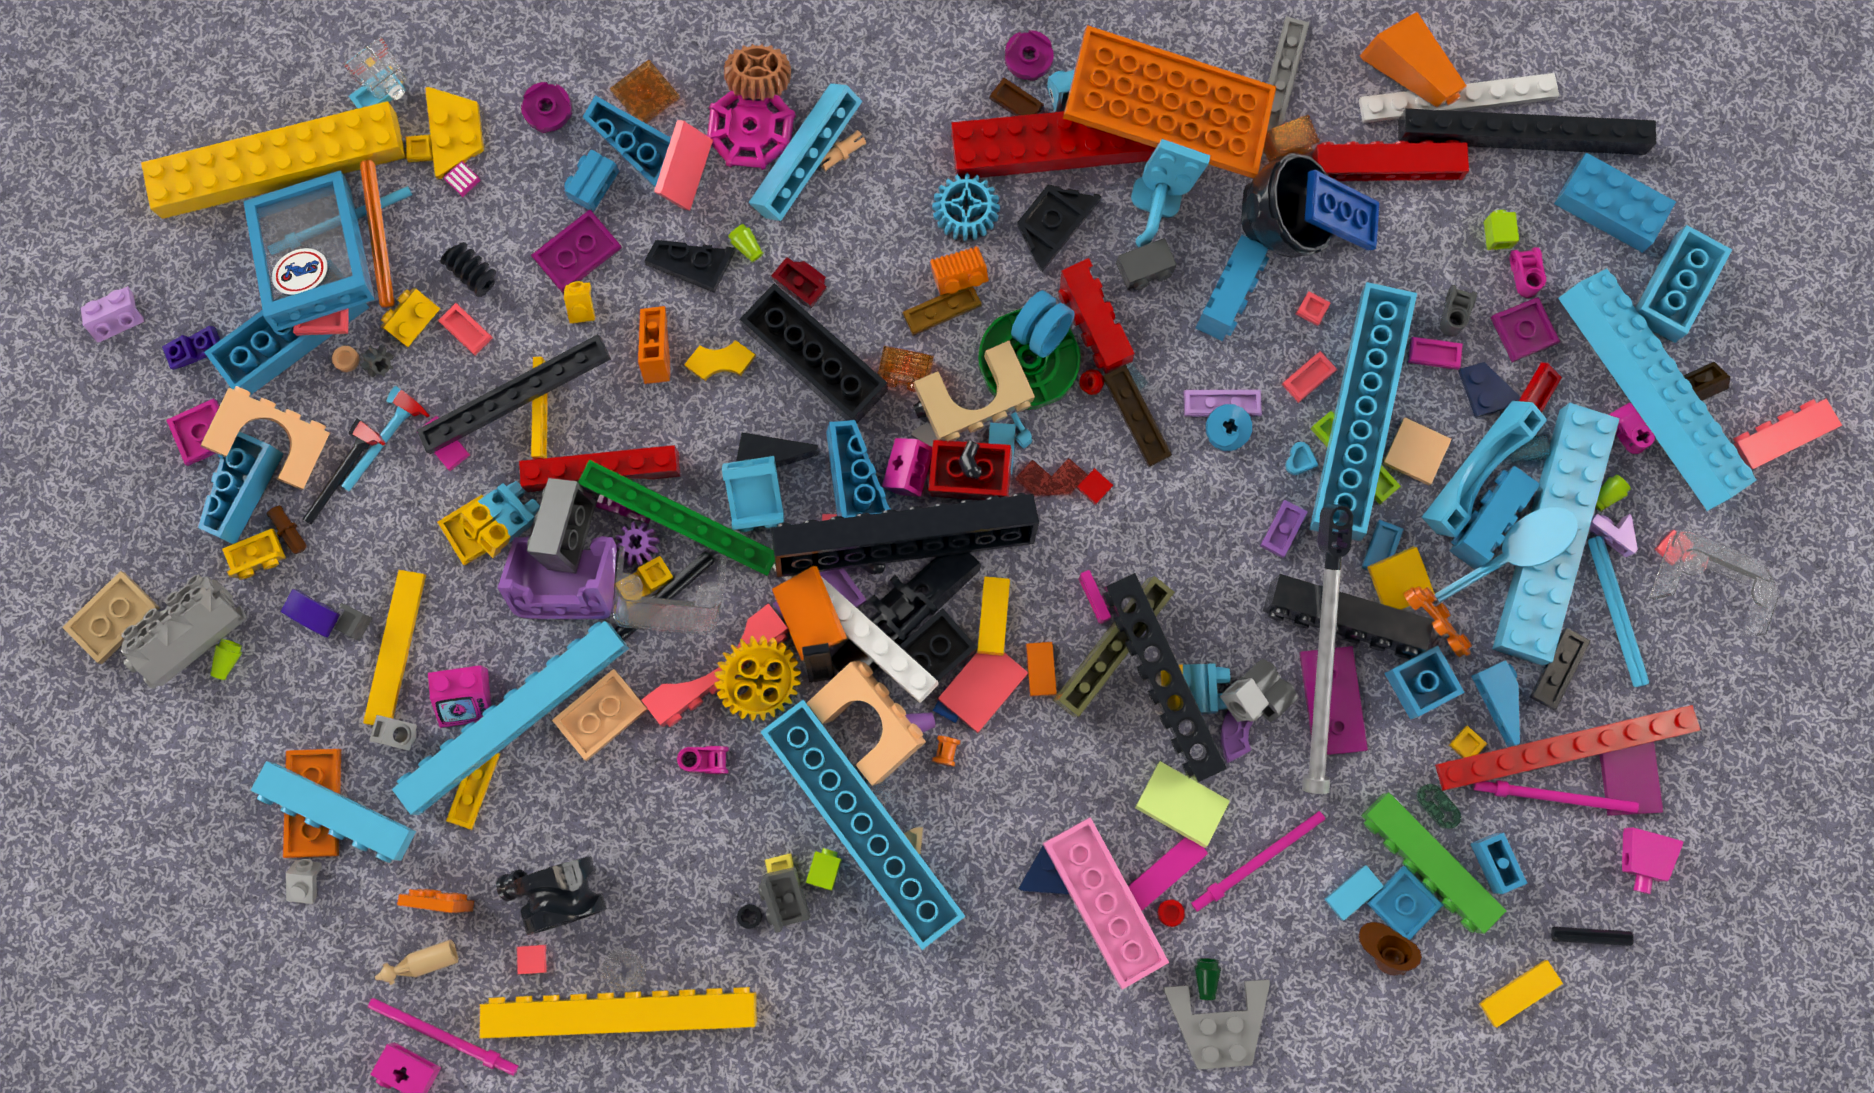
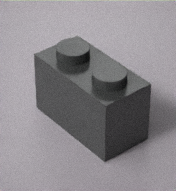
(1146, 264)

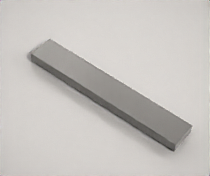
(1285, 67)

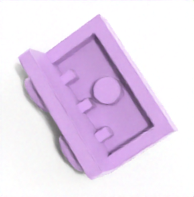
(111, 314)

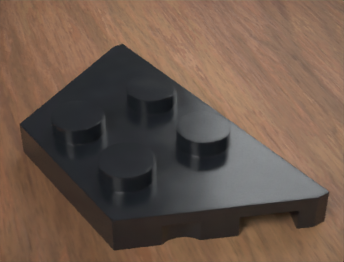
(1054, 220)

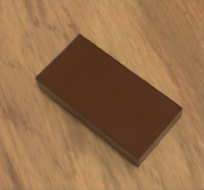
(1015, 99)

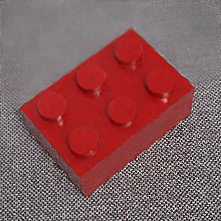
(950, 482)

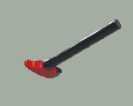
(365, 437)

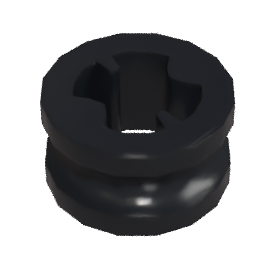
(752, 908)

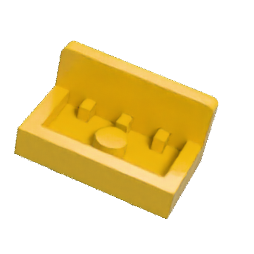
(409, 316)
(253, 554)

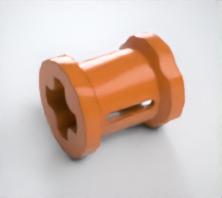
(946, 751)

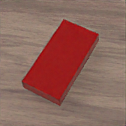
(1541, 386)

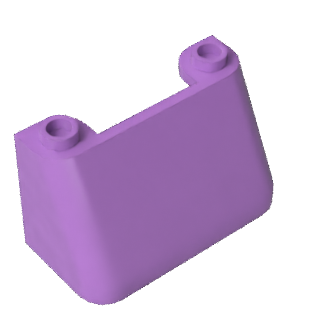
(550, 594)

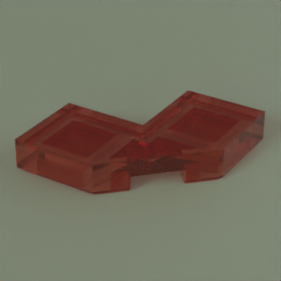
(1041, 483)

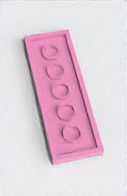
(1105, 903)

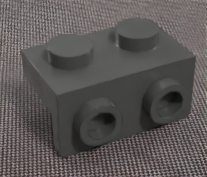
(783, 898)

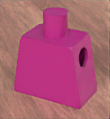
(1648, 857)

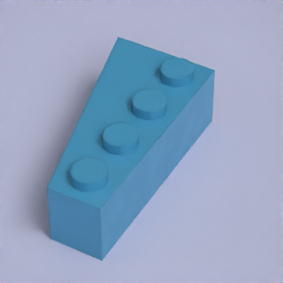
(631, 138)
(1495, 516)

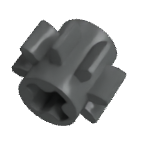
(377, 361)

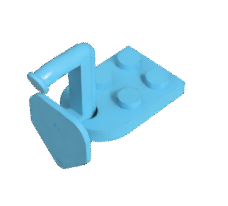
(1165, 178)

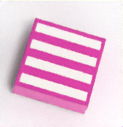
(462, 179)

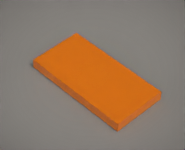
(299, 837)

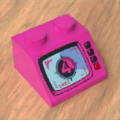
(459, 695)

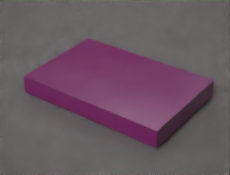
(576, 250)
(1632, 777)

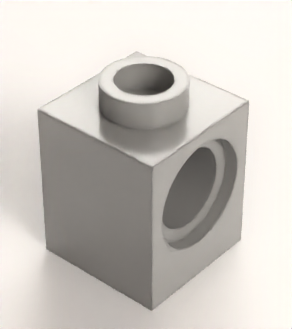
(1245, 700)
(383, 732)

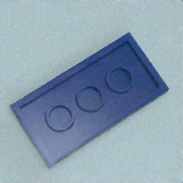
(1341, 210)

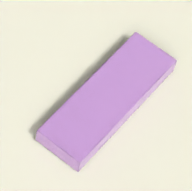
(1202, 402)

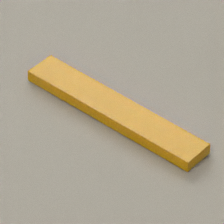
(395, 646)

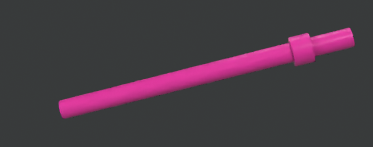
(1502, 789)
(1216, 891)
(489, 1058)

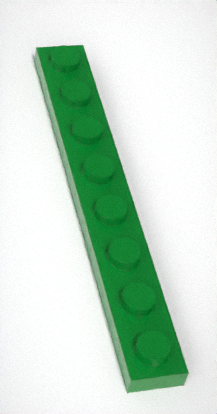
(677, 517)

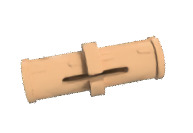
(842, 150)

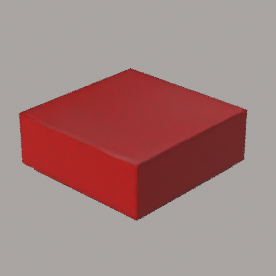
(1095, 486)

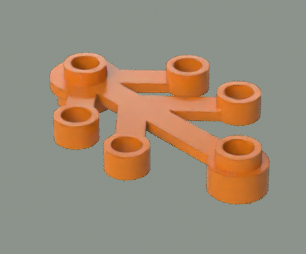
(1423, 598)

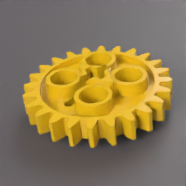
(753, 700)

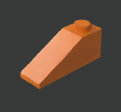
(654, 345)

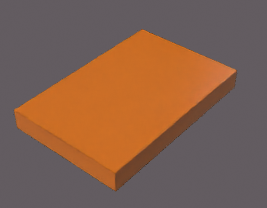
(809, 610)

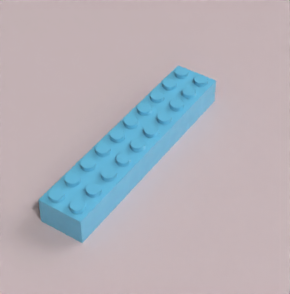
(1657, 389)
(1365, 405)
(1572, 482)
(862, 824)

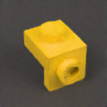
(579, 302)

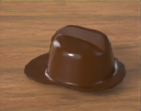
(1390, 950)

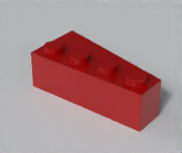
(1094, 317)

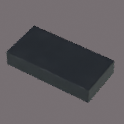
(818, 662)

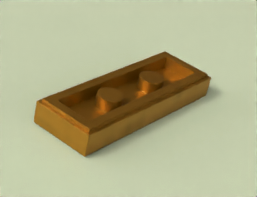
(941, 309)

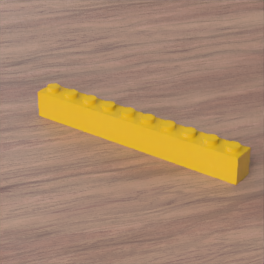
(618, 1014)

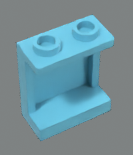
(753, 493)

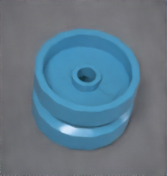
(1042, 323)

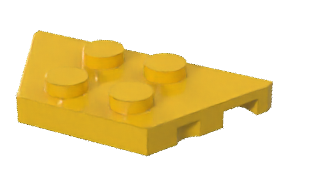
(453, 129)

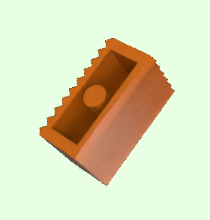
(959, 271)

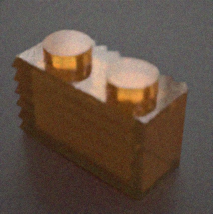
(1292, 137)
(904, 367)

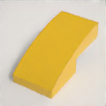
(653, 575)

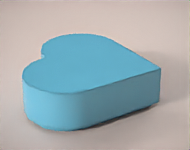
(1300, 459)

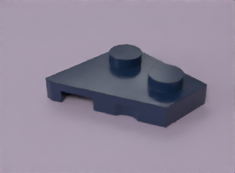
(1486, 389)
(1043, 876)

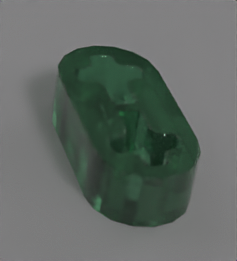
(1443, 802)

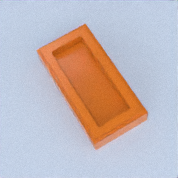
(1041, 669)

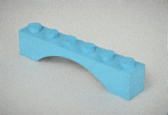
(1454, 504)

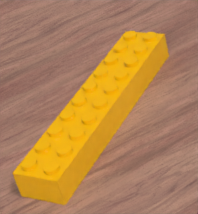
(272, 160)

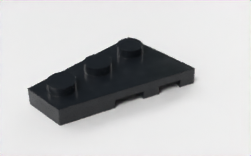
(693, 264)

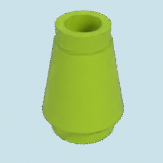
(745, 242)
(1612, 491)
(225, 658)

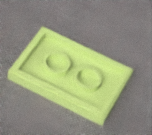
(1182, 804)

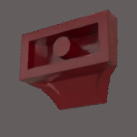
(800, 281)

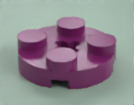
(1026, 42)
(551, 94)

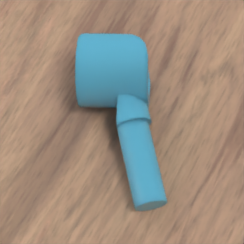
(1024, 438)

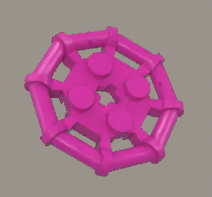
(750, 140)

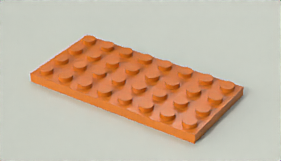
(1169, 97)

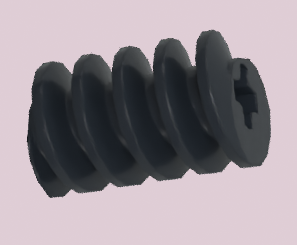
(469, 268)

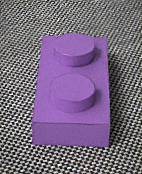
(1283, 529)

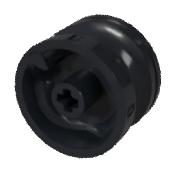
(558, 895)

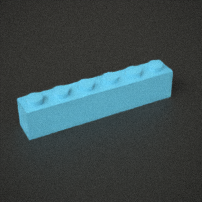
(805, 152)
(332, 811)

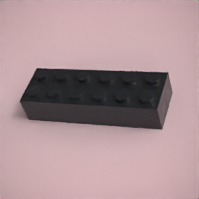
(813, 354)
(1356, 617)

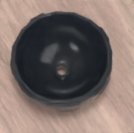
(1276, 208)

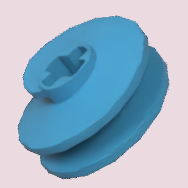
(1240, 422)

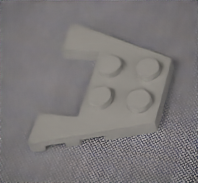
(1220, 1037)

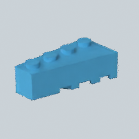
(1232, 288)
(852, 472)
(238, 487)

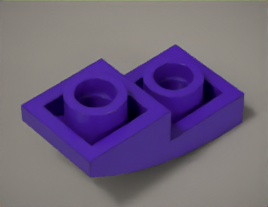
(190, 349)
(310, 613)

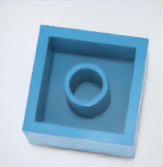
(1424, 682)

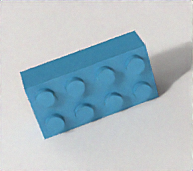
(1615, 202)

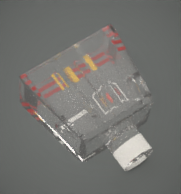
(377, 70)

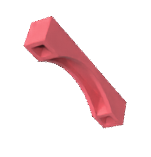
(671, 700)

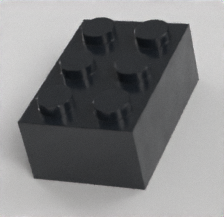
(939, 646)

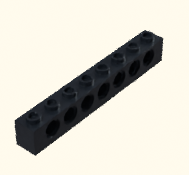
(1210, 761)

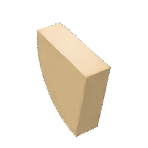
(915, 838)

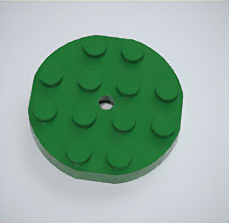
(1047, 376)

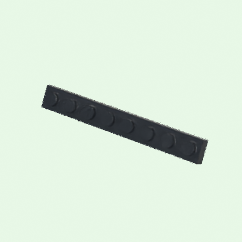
(513, 394)

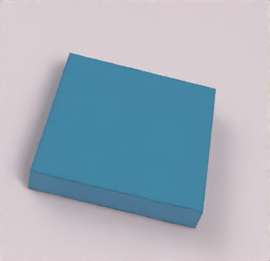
(1405, 903)

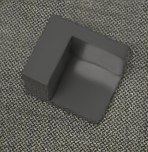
(353, 622)

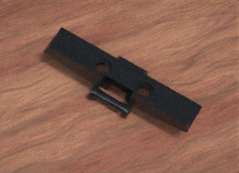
(942, 577)

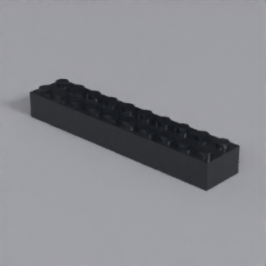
(905, 534)

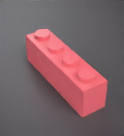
(1787, 434)

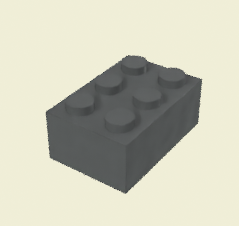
(561, 525)

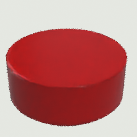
(1171, 913)

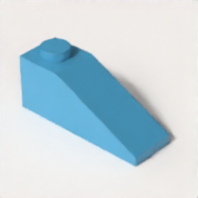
(1501, 696)

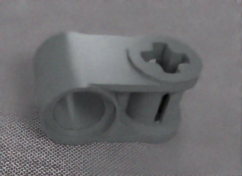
(1458, 307)

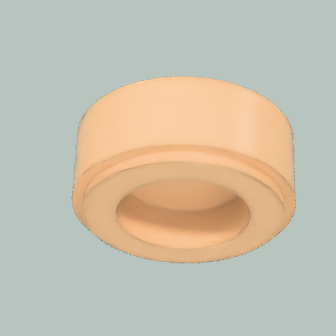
(345, 358)

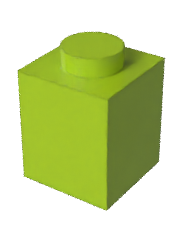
(1501, 230)
(824, 869)

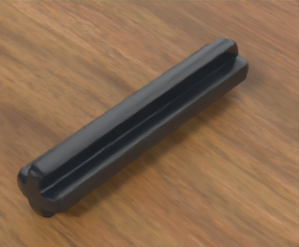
(1592, 936)

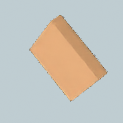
(1417, 451)

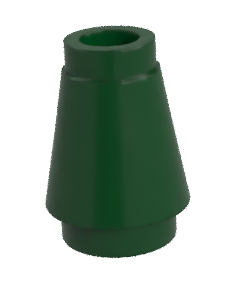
(1207, 977)

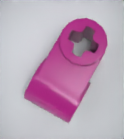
(1528, 266)
(1632, 427)
(705, 759)

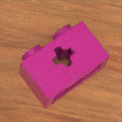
(907, 467)
(395, 1058)

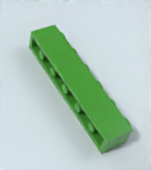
(1433, 863)

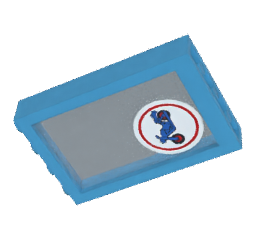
(308, 251)

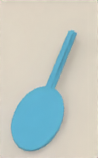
(1528, 543)

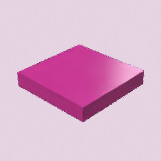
(190, 429)

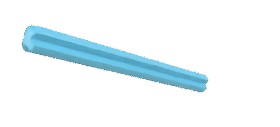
(1618, 611)

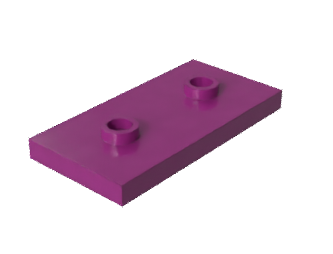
(1346, 720)

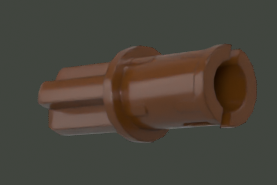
(286, 529)

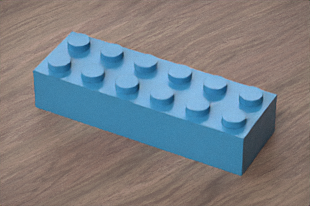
(258, 354)

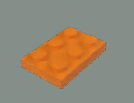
(437, 901)

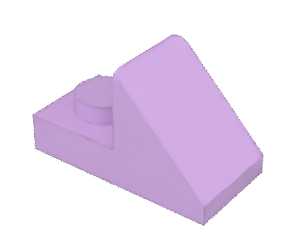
(1620, 538)

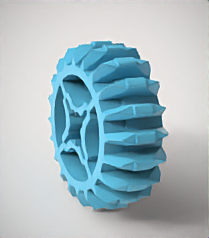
(976, 207)

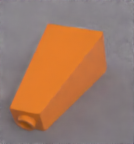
(1416, 61)

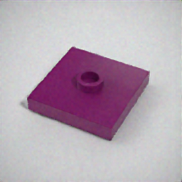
(1525, 329)

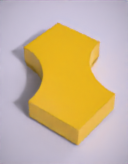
(708, 362)

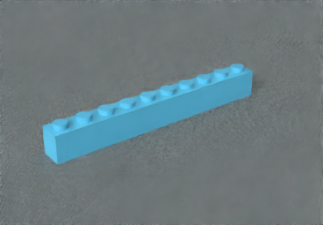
(510, 718)

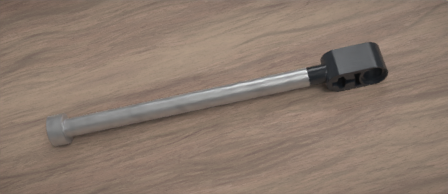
(1316, 781)

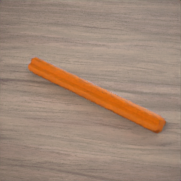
(377, 233)

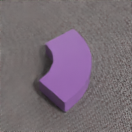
(1234, 737)

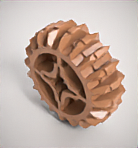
(757, 72)

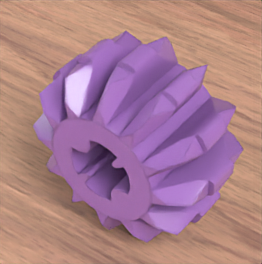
(647, 541)

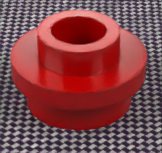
(1091, 382)

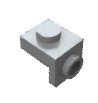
(302, 881)

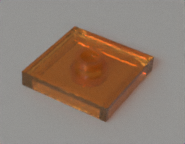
(645, 92)

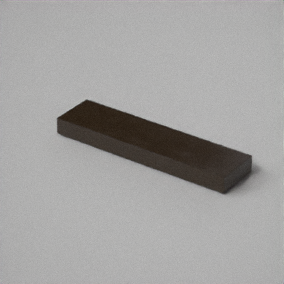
(1137, 415)

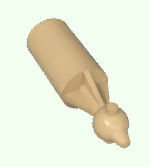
(421, 962)

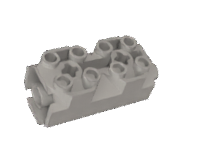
(182, 632)

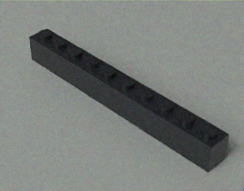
(1529, 131)

